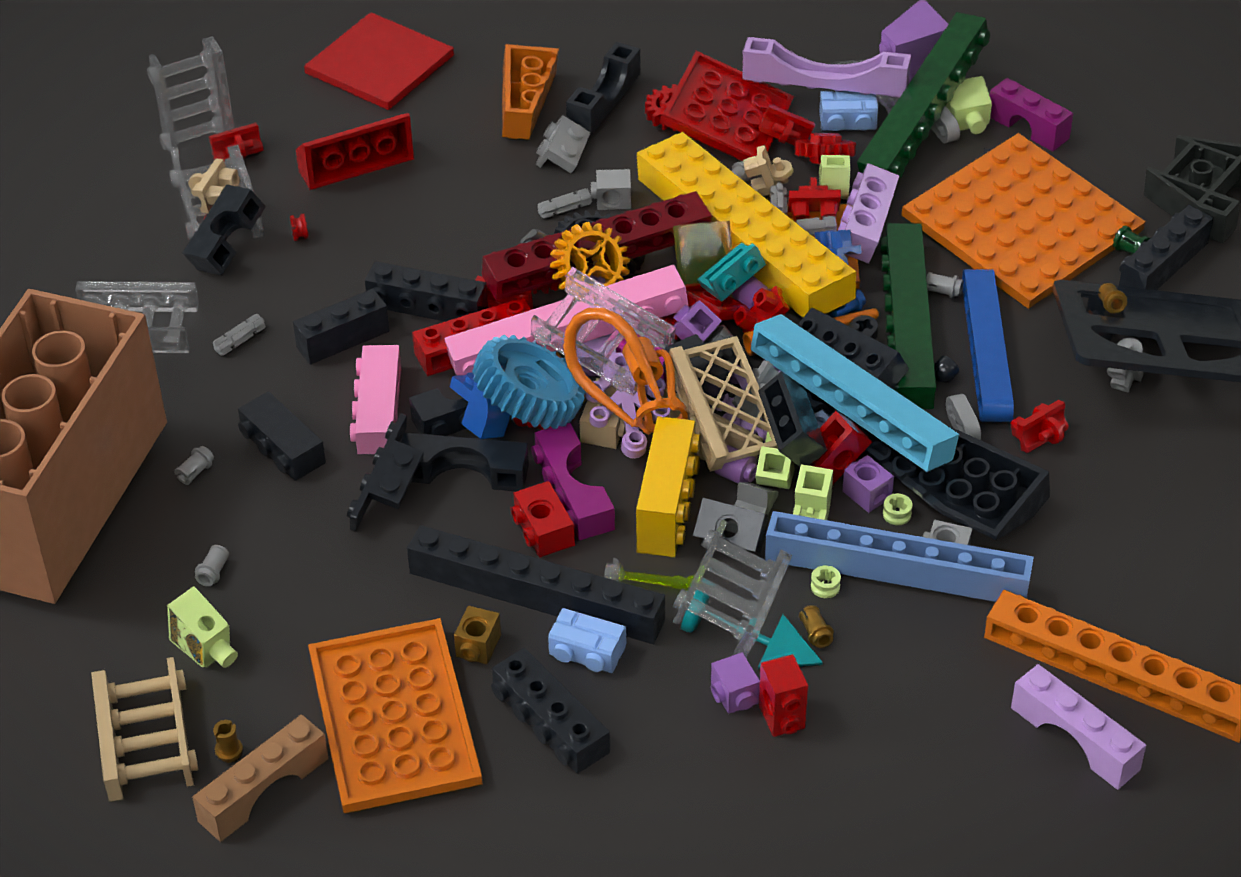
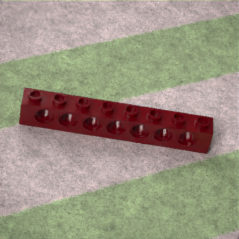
(641, 231)

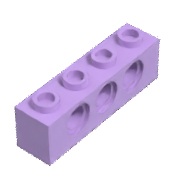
(868, 208)

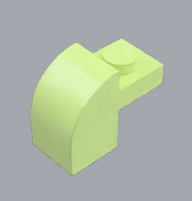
(835, 173)
(774, 467)
(813, 492)

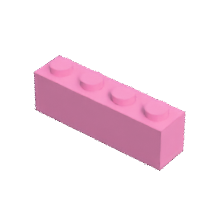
(376, 395)

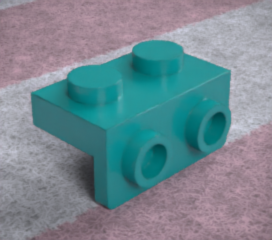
(732, 271)

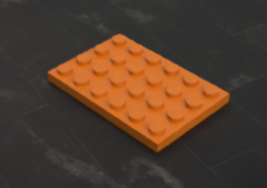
(393, 715)

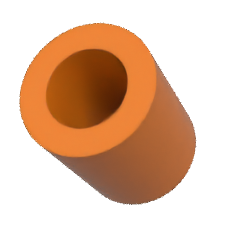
(653, 359)

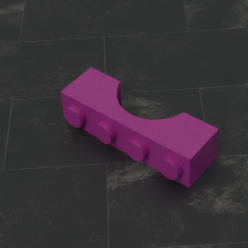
(586, 505)

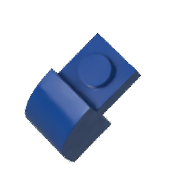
(480, 416)

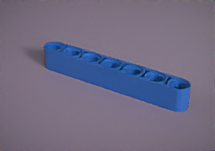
(987, 346)

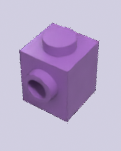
(695, 320)
(734, 683)

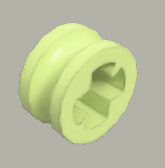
(897, 501)
(825, 573)

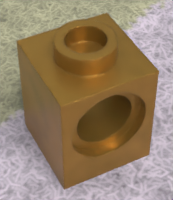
(477, 634)

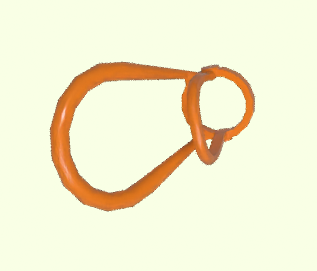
(639, 353)

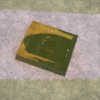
(700, 247)

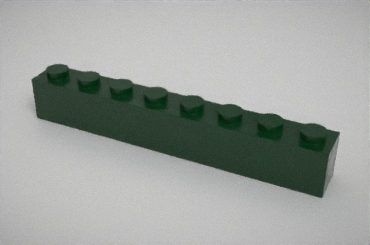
(927, 94)
(908, 310)

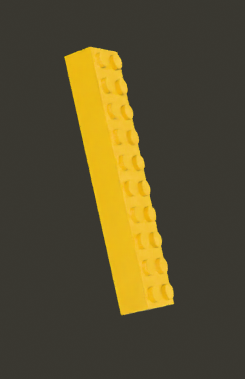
(793, 258)

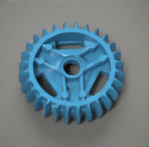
(529, 384)

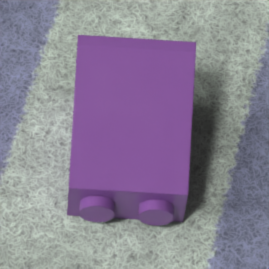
(914, 34)

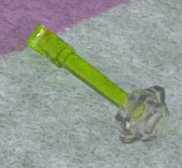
(616, 572)

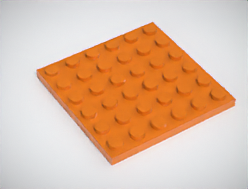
(1022, 219)

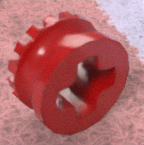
(300, 227)

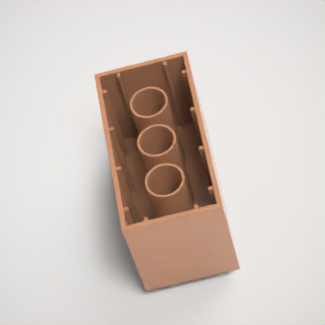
(73, 431)

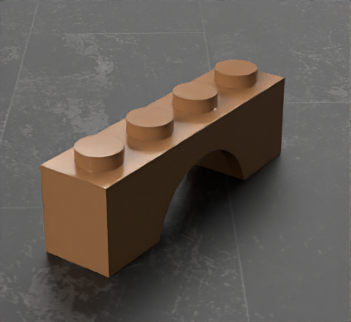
(230, 797)

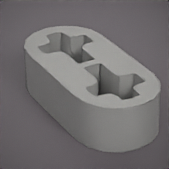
(946, 127)
(962, 415)

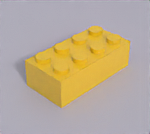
(667, 487)

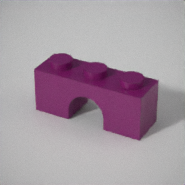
(1048, 120)

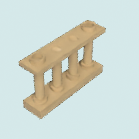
(111, 719)

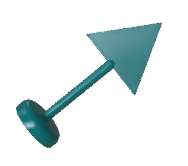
(783, 642)

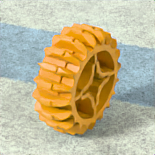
(604, 243)

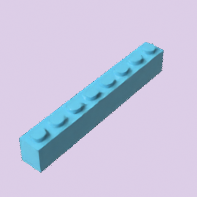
(855, 392)

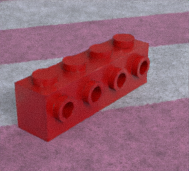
(430, 342)

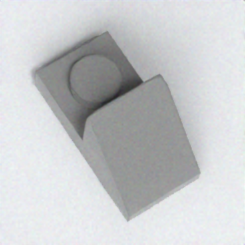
(753, 498)

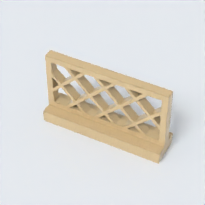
(697, 402)

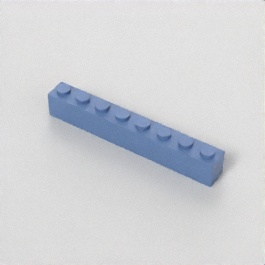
(898, 557)

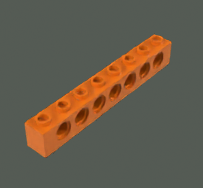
(1116, 664)

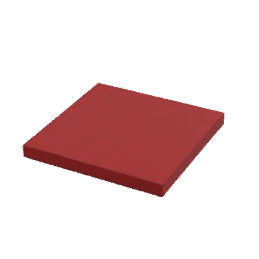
(379, 60)
(722, 107)

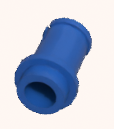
(856, 305)

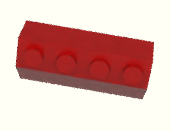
(356, 151)

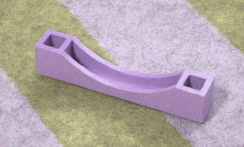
(770, 62)

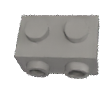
(563, 144)

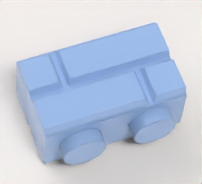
(848, 111)
(587, 641)

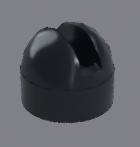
(945, 369)

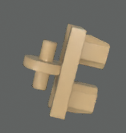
(771, 173)
(211, 184)

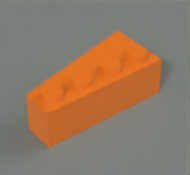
(526, 83)

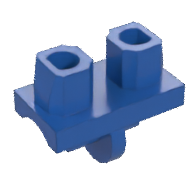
(838, 242)

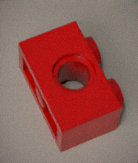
(843, 443)
(543, 519)
(783, 695)

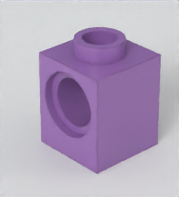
(867, 483)

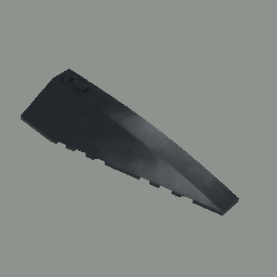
(976, 488)

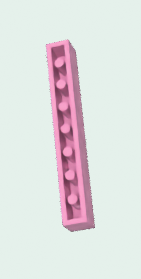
(656, 291)

